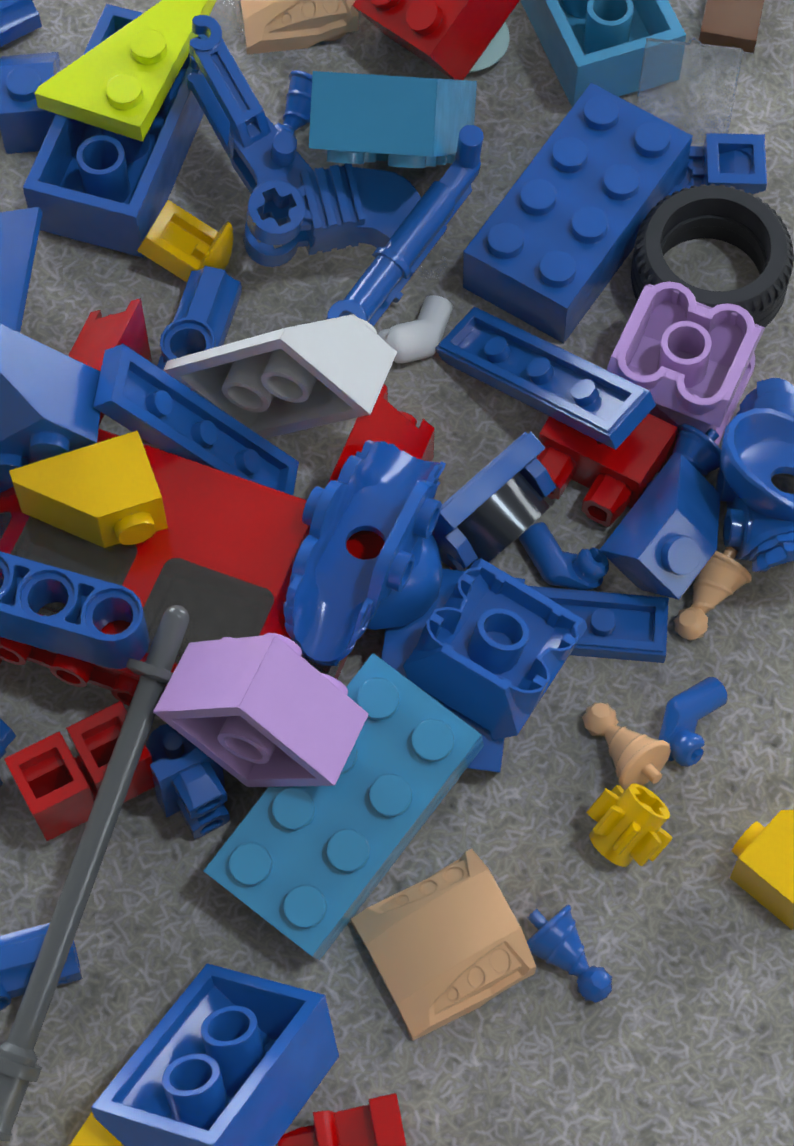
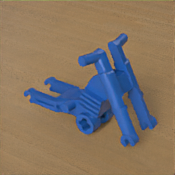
(323, 206)

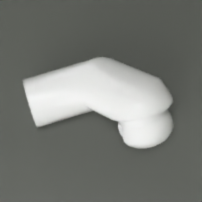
(420, 337)

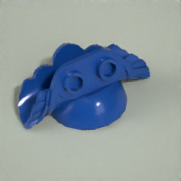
(752, 451)
(341, 596)

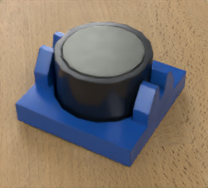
(494, 505)

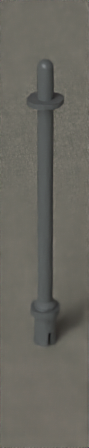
(17, 1053)

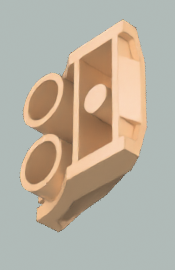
(295, 23)
(445, 945)

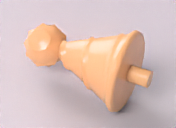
(711, 586)
(634, 754)

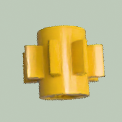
(629, 825)

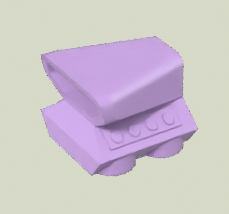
(687, 356)

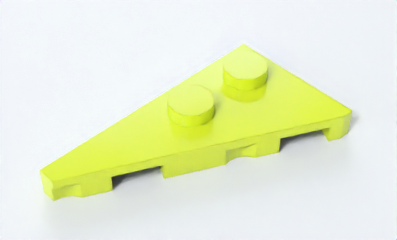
(127, 74)

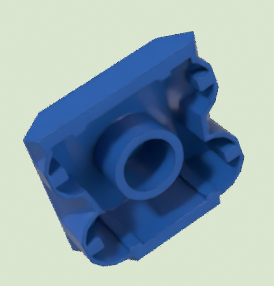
(493, 649)

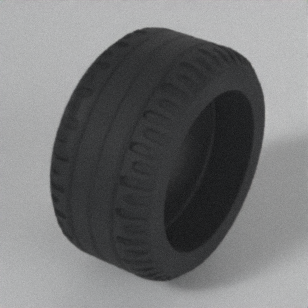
(725, 216)

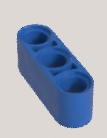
(77, 627)

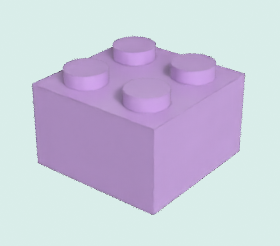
(262, 711)

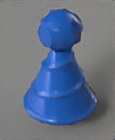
(297, 102)
(697, 448)
(561, 946)

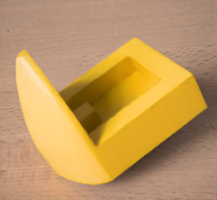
(186, 243)

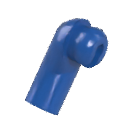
(562, 568)
(682, 718)

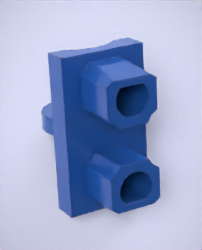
(187, 781)

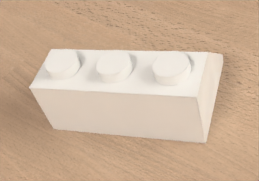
(292, 375)

